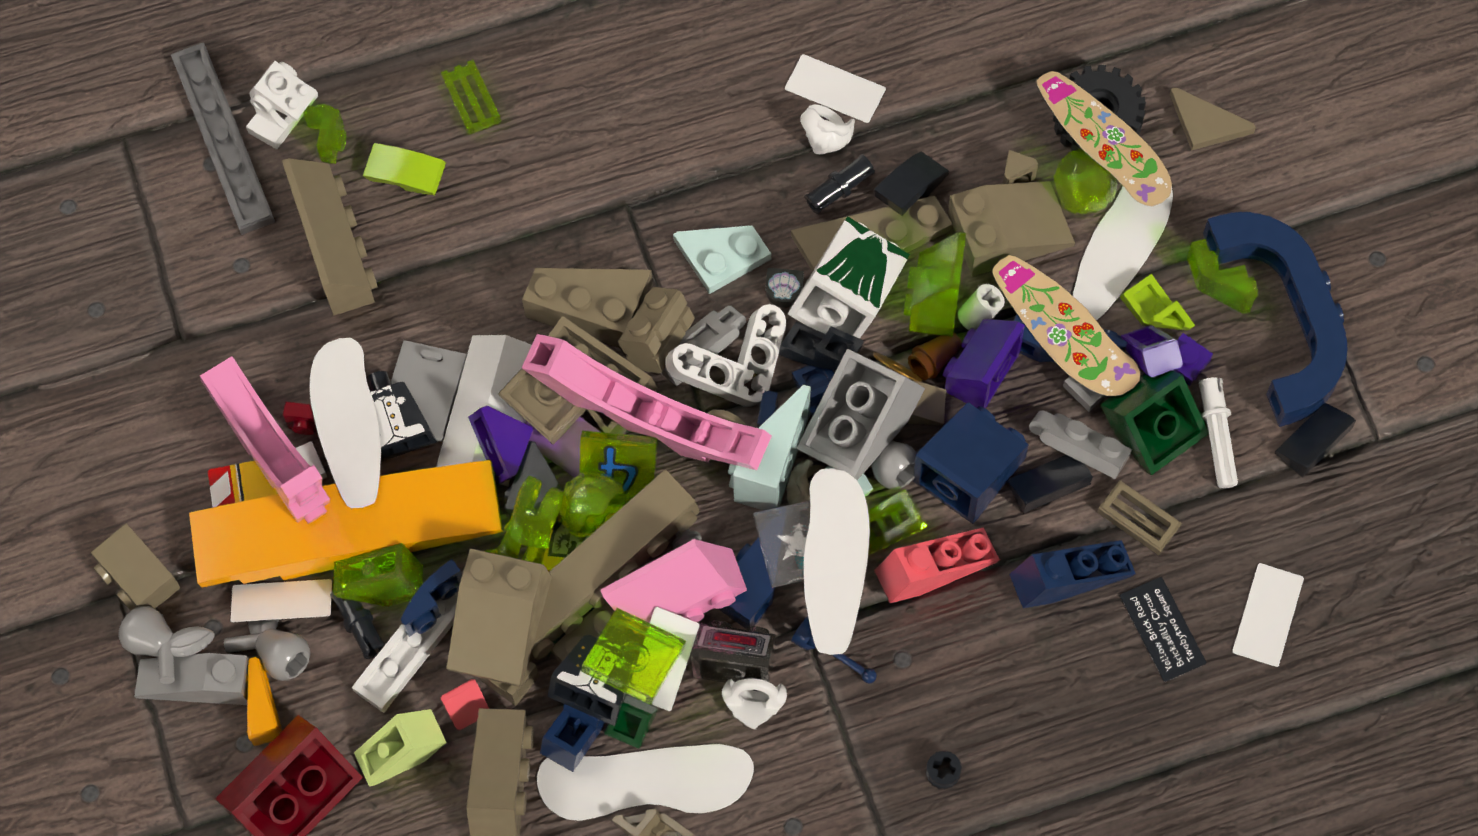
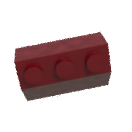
(290, 783)

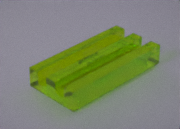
(461, 73)

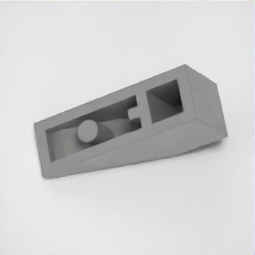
(197, 679)

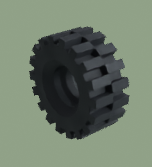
(1111, 90)

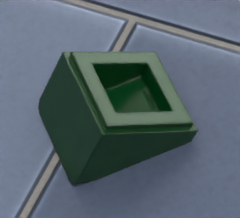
(632, 722)

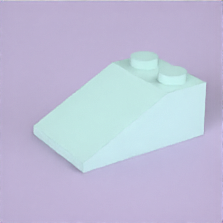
(767, 484)

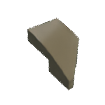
(650, 825)

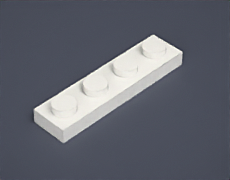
(402, 659)

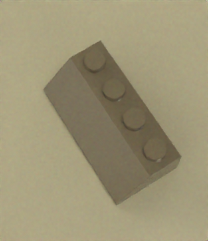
(330, 234)

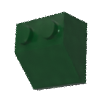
(1156, 419)

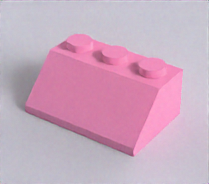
(682, 582)

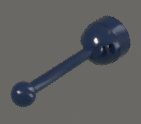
(804, 639)

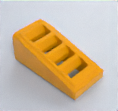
(262, 715)

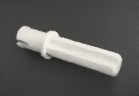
(1216, 416)

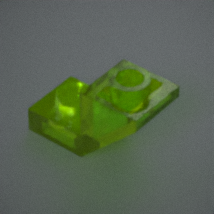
(1228, 285)

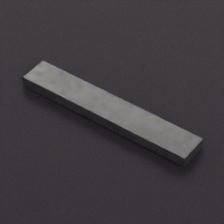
(223, 138)

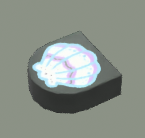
(783, 286)

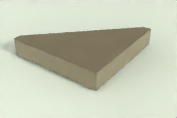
(1206, 123)

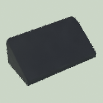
(1315, 438)
(1049, 482)

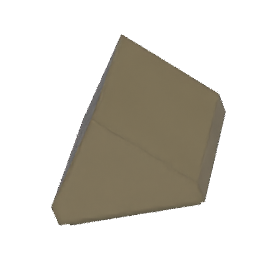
(1020, 168)

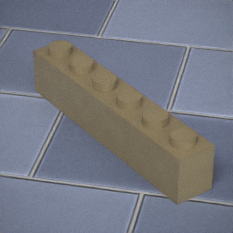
(612, 553)

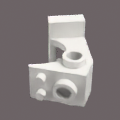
(280, 91)

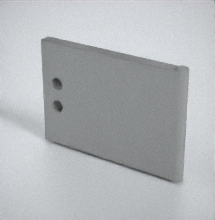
(430, 381)

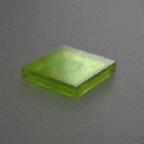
(633, 656)

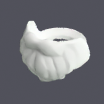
(823, 134)
(752, 706)

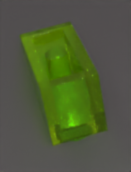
(379, 576)

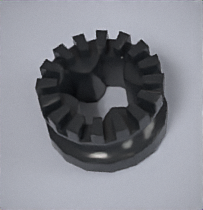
(932, 773)

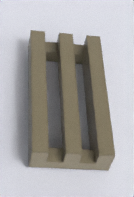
(1132, 529)

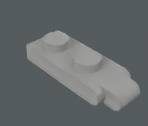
(712, 334)
(1081, 442)

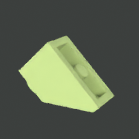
(400, 746)

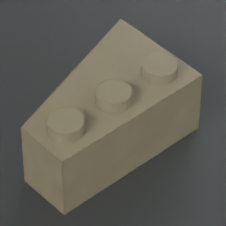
(590, 298)
(604, 355)
(499, 773)

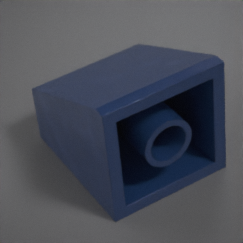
(969, 461)

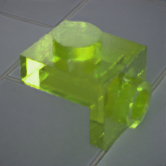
(332, 133)

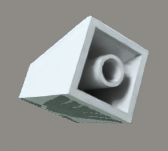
(849, 281)

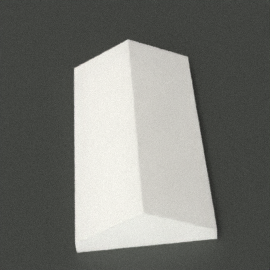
(487, 369)

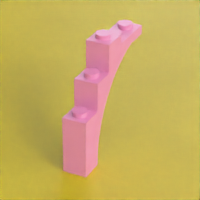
(641, 409)
(265, 441)

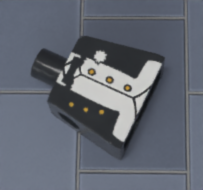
(399, 417)
(583, 691)

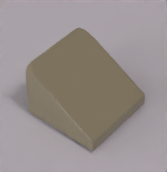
(930, 407)

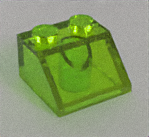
(935, 287)

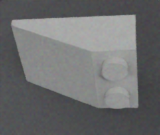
(859, 414)

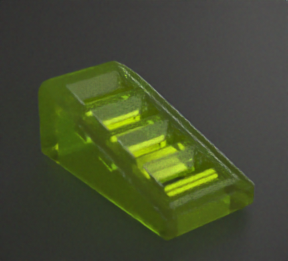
(903, 529)

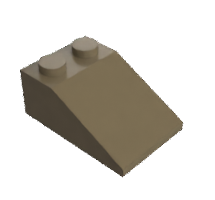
(1008, 221)
(497, 616)

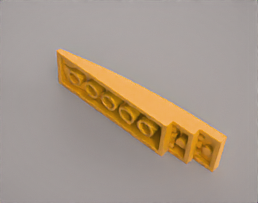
(413, 508)

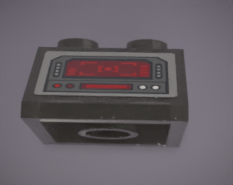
(732, 653)

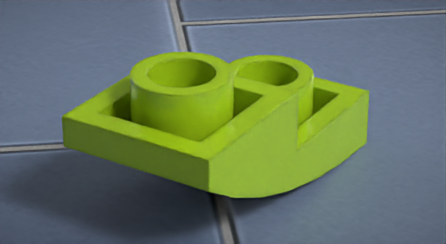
(404, 168)

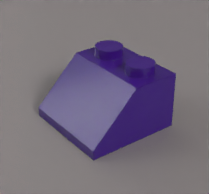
(984, 361)

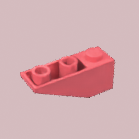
(934, 563)

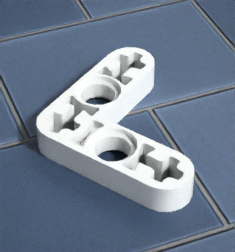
(735, 373)

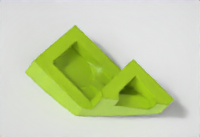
(1153, 306)

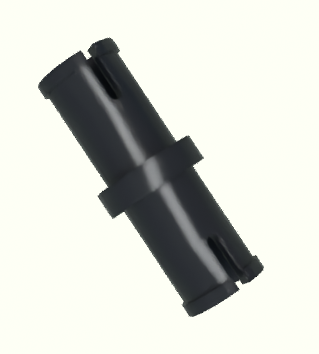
(839, 184)
(359, 623)

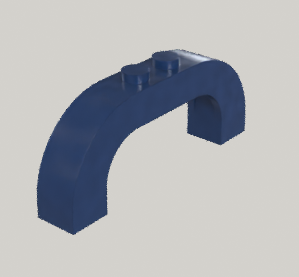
(1282, 248)

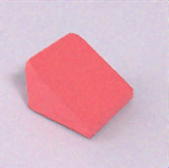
(464, 703)

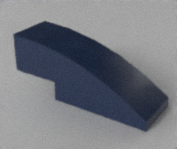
(570, 737)

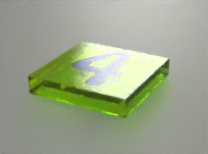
(620, 456)

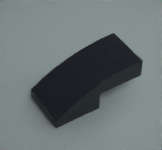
(910, 181)
(816, 348)

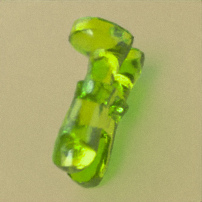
(528, 524)

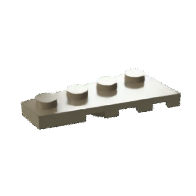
(918, 226)

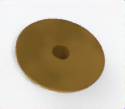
(897, 367)

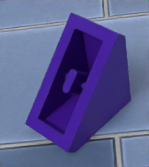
(501, 440)

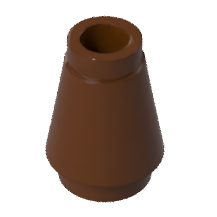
(933, 356)

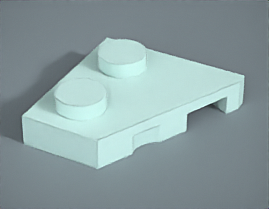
(722, 253)

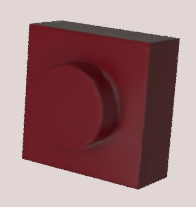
(299, 418)

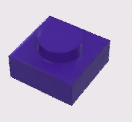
(1194, 358)

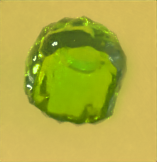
(1083, 183)
(589, 501)

